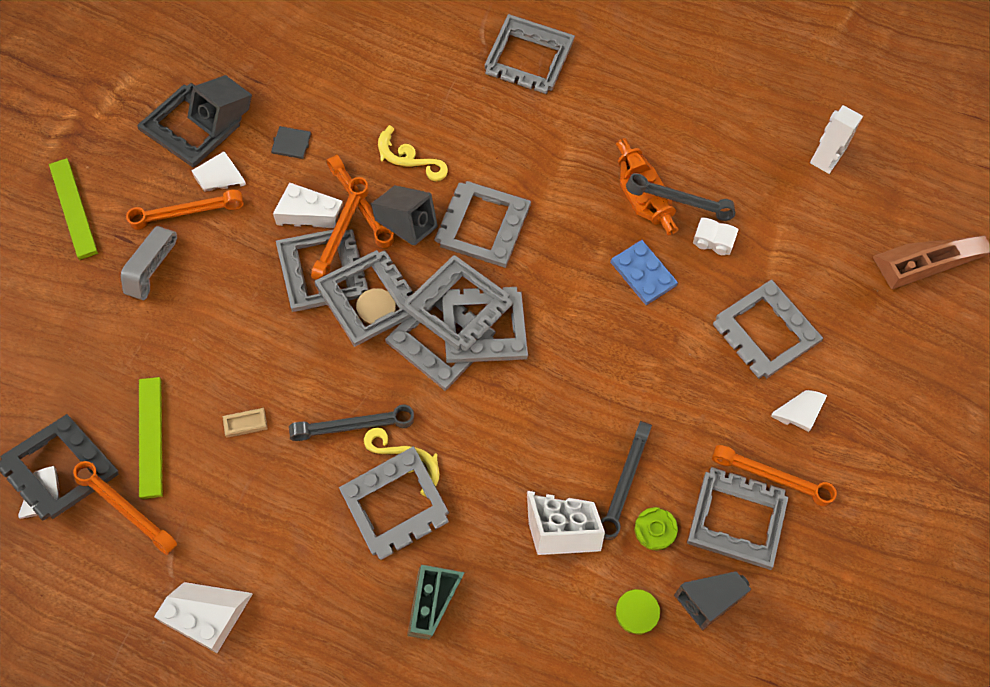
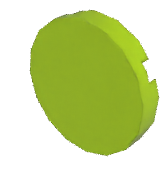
(656, 529)
(637, 612)

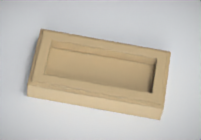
(245, 422)

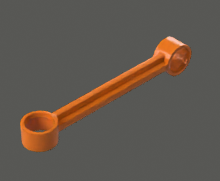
(338, 169)
(230, 200)
(322, 266)
(727, 457)
(160, 538)

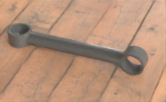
(639, 184)
(303, 430)
(627, 477)

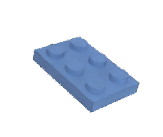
(644, 272)

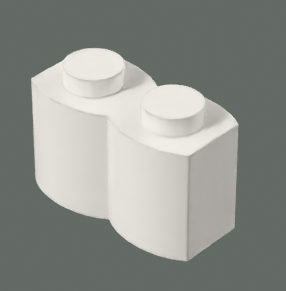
(715, 236)

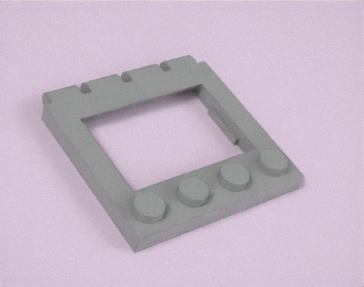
(534, 33)
(506, 235)
(293, 271)
(438, 285)
(344, 311)
(486, 349)
(749, 350)
(422, 357)
(380, 476)
(730, 546)

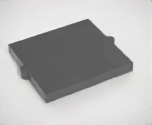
(291, 142)

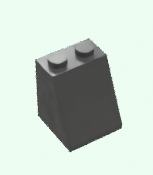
(218, 104)
(406, 213)
(712, 596)

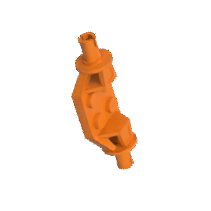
(644, 203)

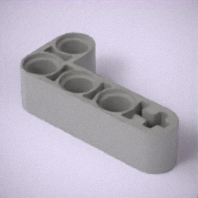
(145, 261)

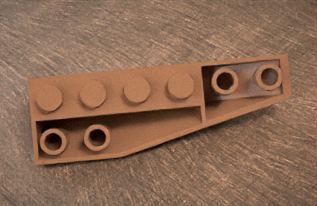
(925, 259)

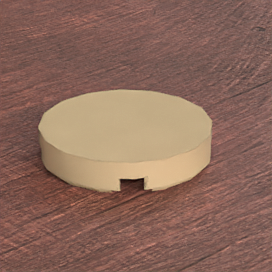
(374, 305)

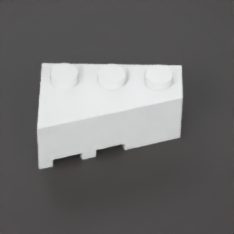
(836, 138)
(307, 207)

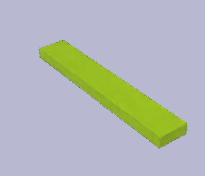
(73, 209)
(150, 438)

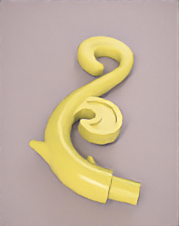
(408, 161)
(430, 462)

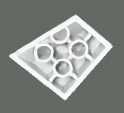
(564, 525)
(203, 612)

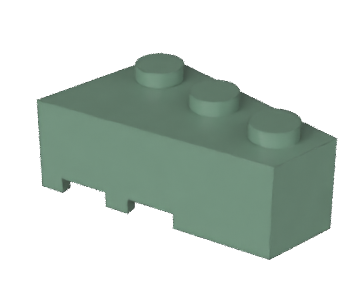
(431, 597)

